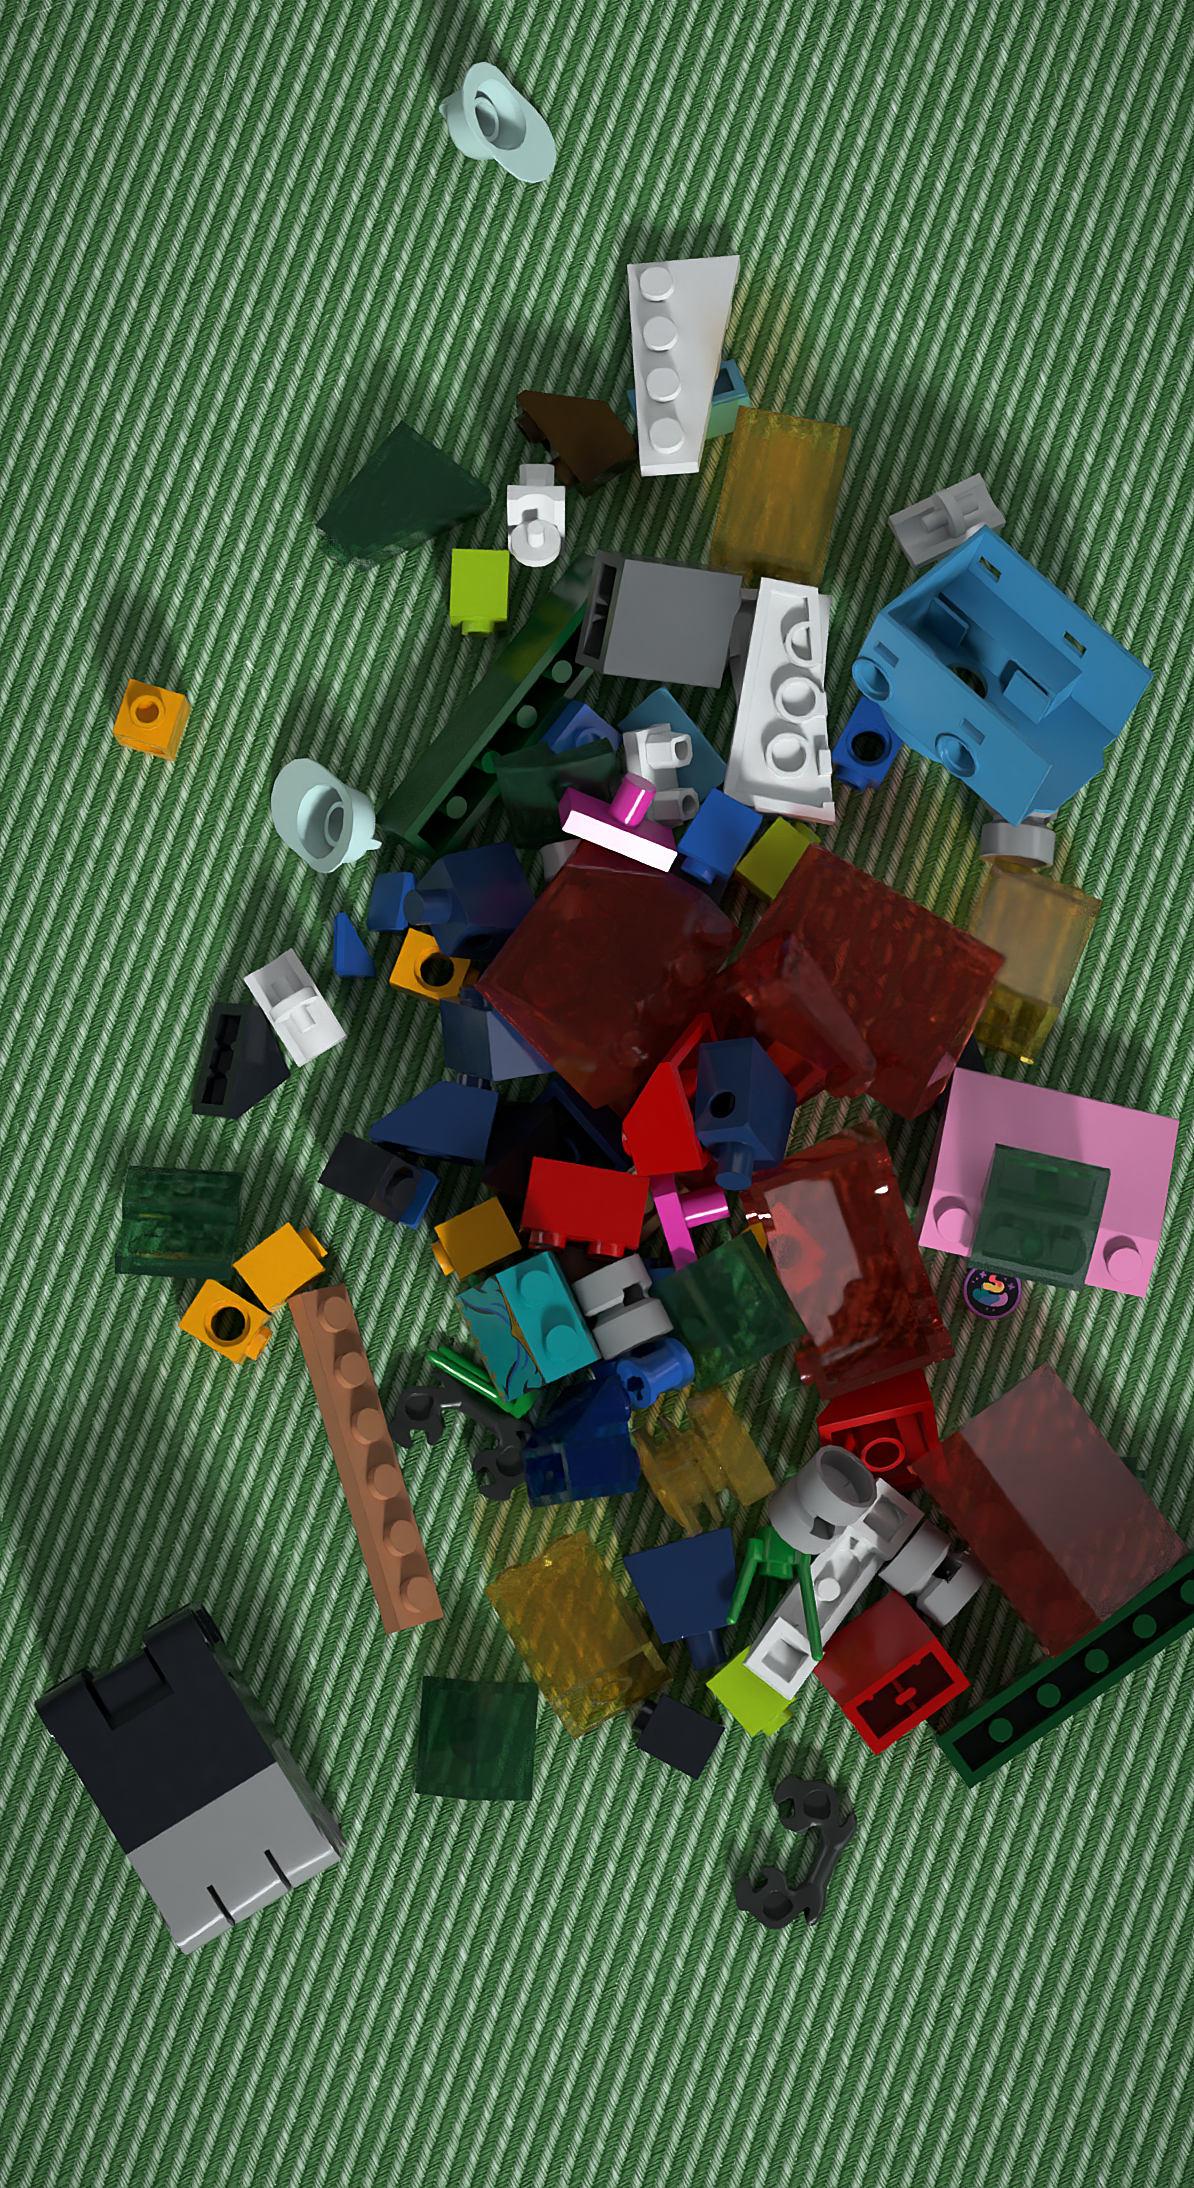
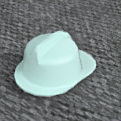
(497, 123)
(322, 816)

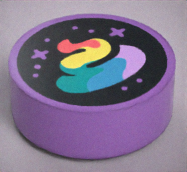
(990, 1294)

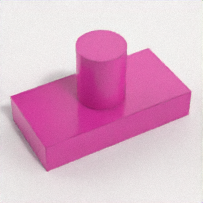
(621, 823)
(684, 1211)

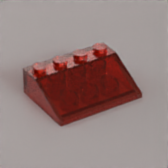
(895, 966)
(608, 968)
(1048, 1510)

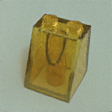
(779, 496)
(1043, 935)
(577, 1633)

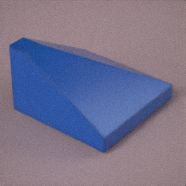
(349, 953)

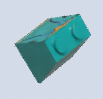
(528, 1326)

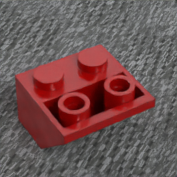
(583, 1210)
(888, 1672)

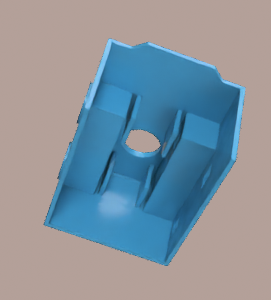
(1044, 700)

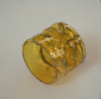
(703, 1460)

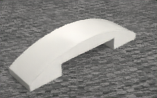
(839, 1577)

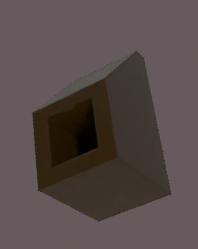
(580, 436)

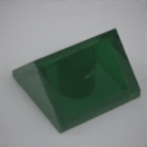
(477, 1738)

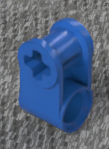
(649, 1370)

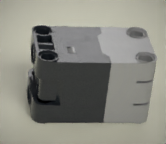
(192, 1778)

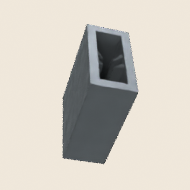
(658, 619)

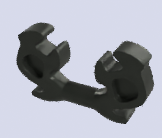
(421, 1409)
(775, 1902)

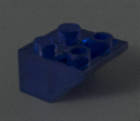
(582, 1446)

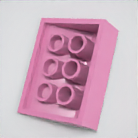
(1026, 1116)

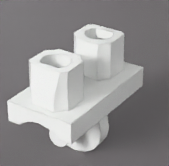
(536, 516)
(944, 521)
(655, 756)
(295, 1008)

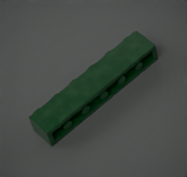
(501, 715)
(1059, 1687)

